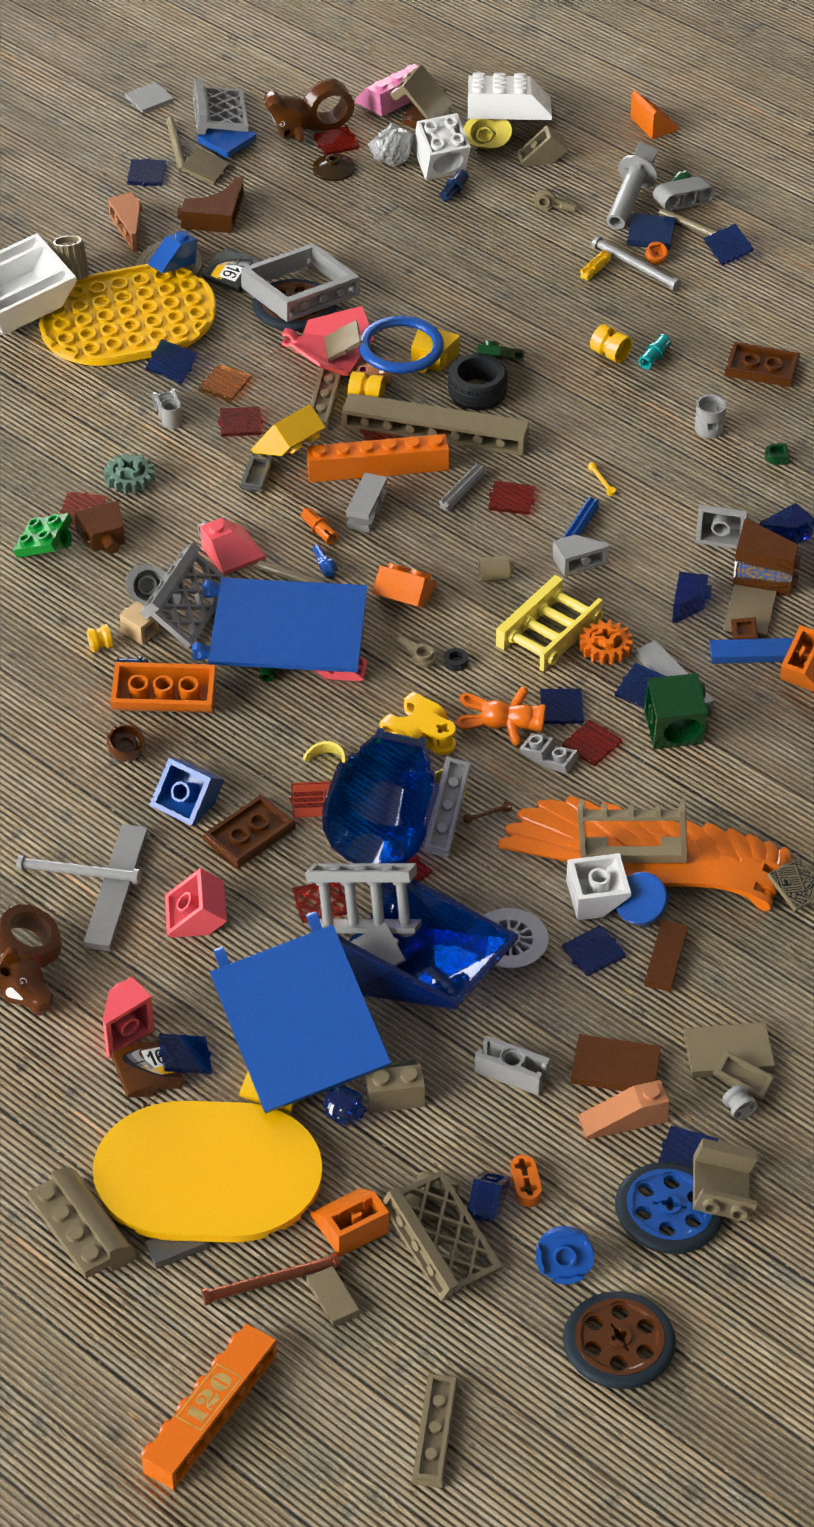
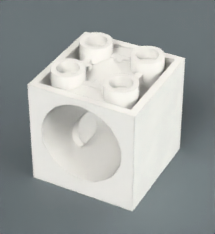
(441, 146)

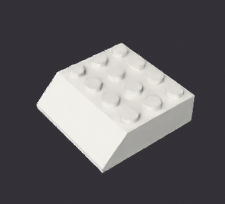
(507, 97)
(31, 283)

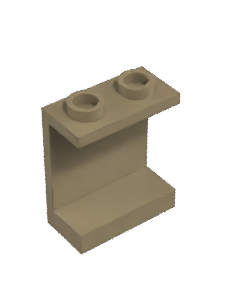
(424, 93)
(723, 1180)

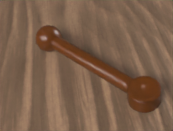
(506, 806)

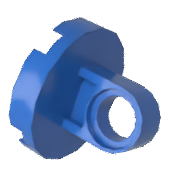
(564, 1254)

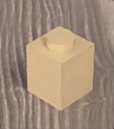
(136, 625)

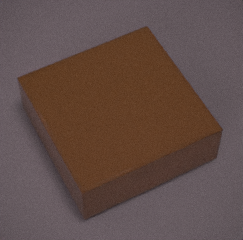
(744, 628)

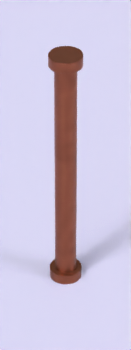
(270, 1278)

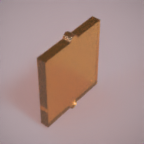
(225, 382)

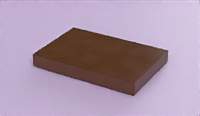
(762, 364)
(249, 831)
(614, 1063)

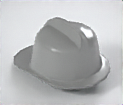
(143, 581)

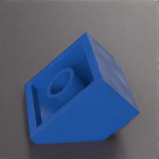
(186, 791)

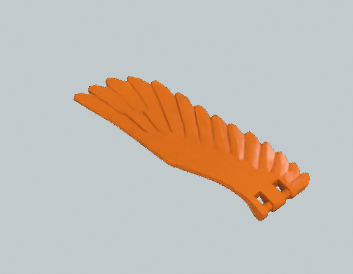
(713, 856)

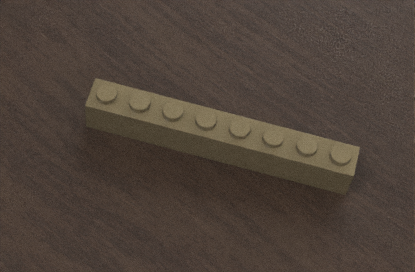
(415, 419)

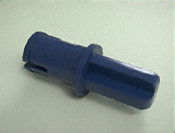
(454, 185)

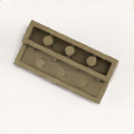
(80, 1223)

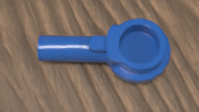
(326, 565)

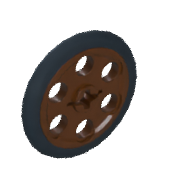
(288, 288)
(598, 1368)

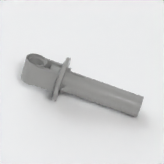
(636, 173)

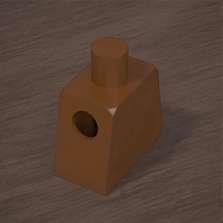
(101, 527)

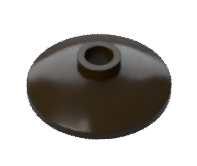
(333, 167)

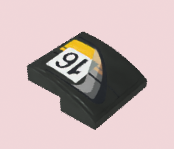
(226, 269)

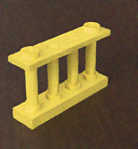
(540, 605)

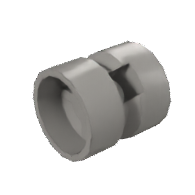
(710, 416)

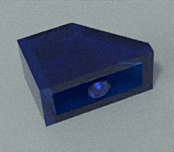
(791, 523)
(690, 595)
(488, 1195)

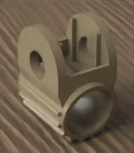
(72, 255)

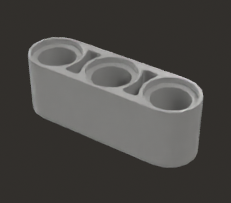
(683, 193)

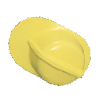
(488, 132)

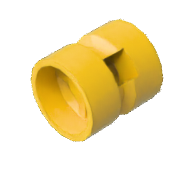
(611, 343)
(362, 385)

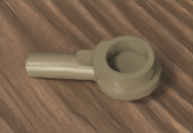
(545, 200)
(422, 655)

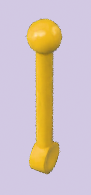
(611, 491)

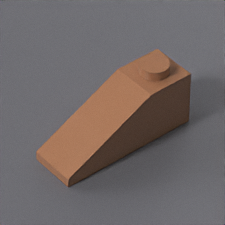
(126, 215)
(629, 1110)

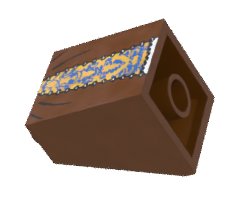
(765, 560)

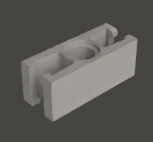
(366, 502)
(512, 1065)

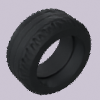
(477, 395)

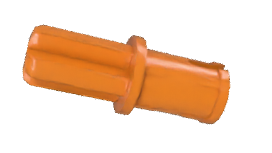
(319, 525)

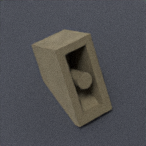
(542, 148)

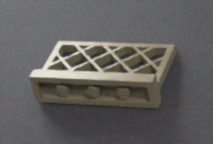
(419, 1239)

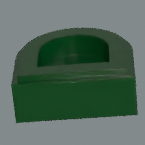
(777, 454)

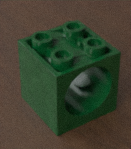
(676, 711)

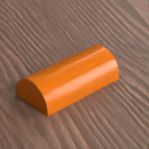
(164, 687)

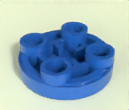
(647, 900)

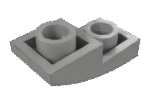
(544, 752)

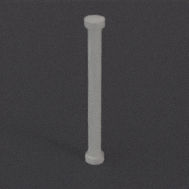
(673, 283)
(77, 869)

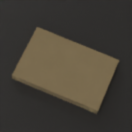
(748, 603)

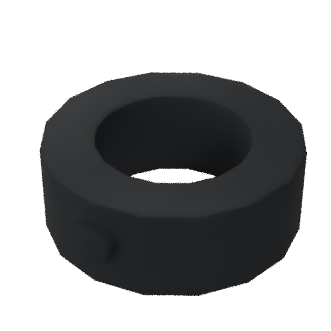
(459, 653)

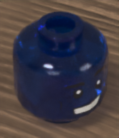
(344, 1105)

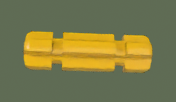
(595, 265)

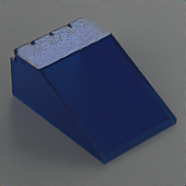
(442, 958)

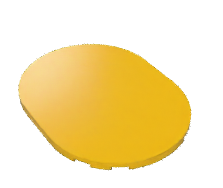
(126, 314)
(207, 1171)

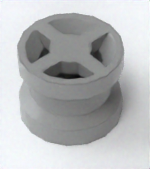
(740, 1103)

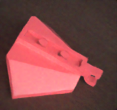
(312, 341)

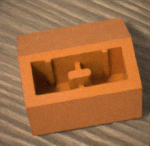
(398, 584)
(799, 660)
(352, 1220)

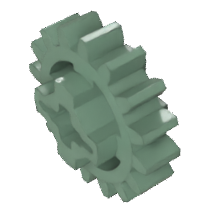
(129, 473)

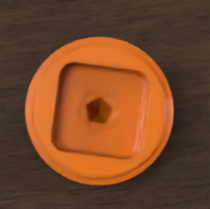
(656, 253)

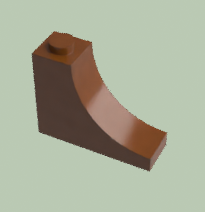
(213, 212)

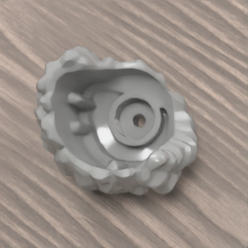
(392, 145)

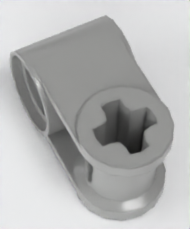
(168, 408)

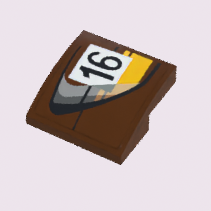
(143, 1071)

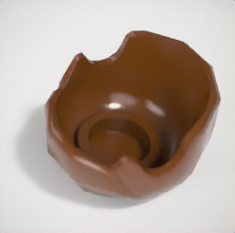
(125, 743)

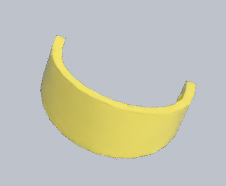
(324, 747)

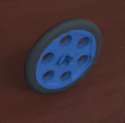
(647, 1232)

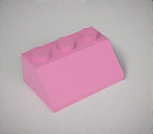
(378, 97)

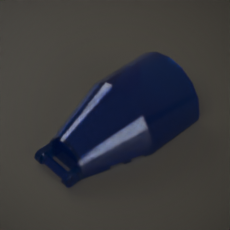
(381, 800)

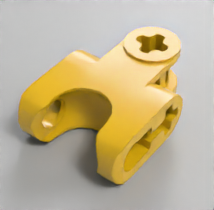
(423, 720)

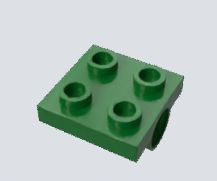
(44, 535)

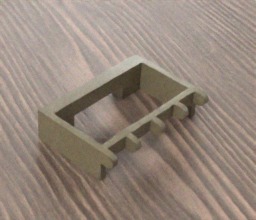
(671, 849)

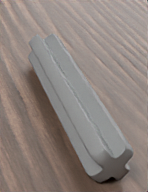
(462, 487)

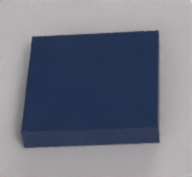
(650, 228)

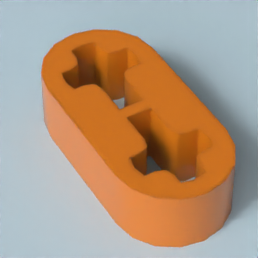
(531, 1179)

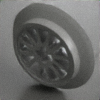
(532, 937)

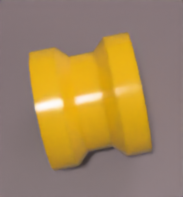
(99, 638)

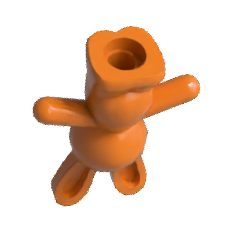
(499, 714)

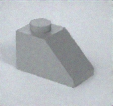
(579, 554)

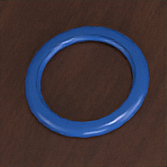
(405, 321)

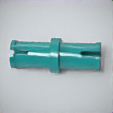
(654, 351)

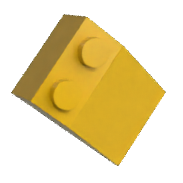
(291, 433)

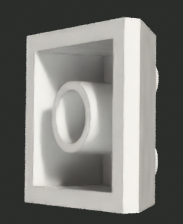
(597, 885)

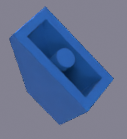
(175, 252)

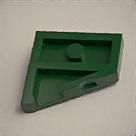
(493, 349)

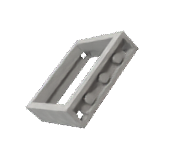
(342, 288)

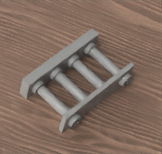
(374, 875)

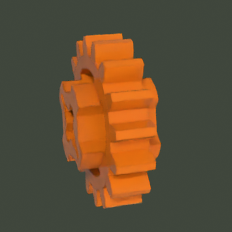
(606, 642)

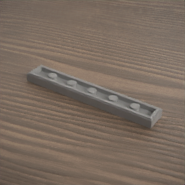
(113, 891)

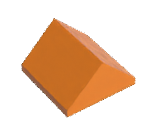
(650, 117)

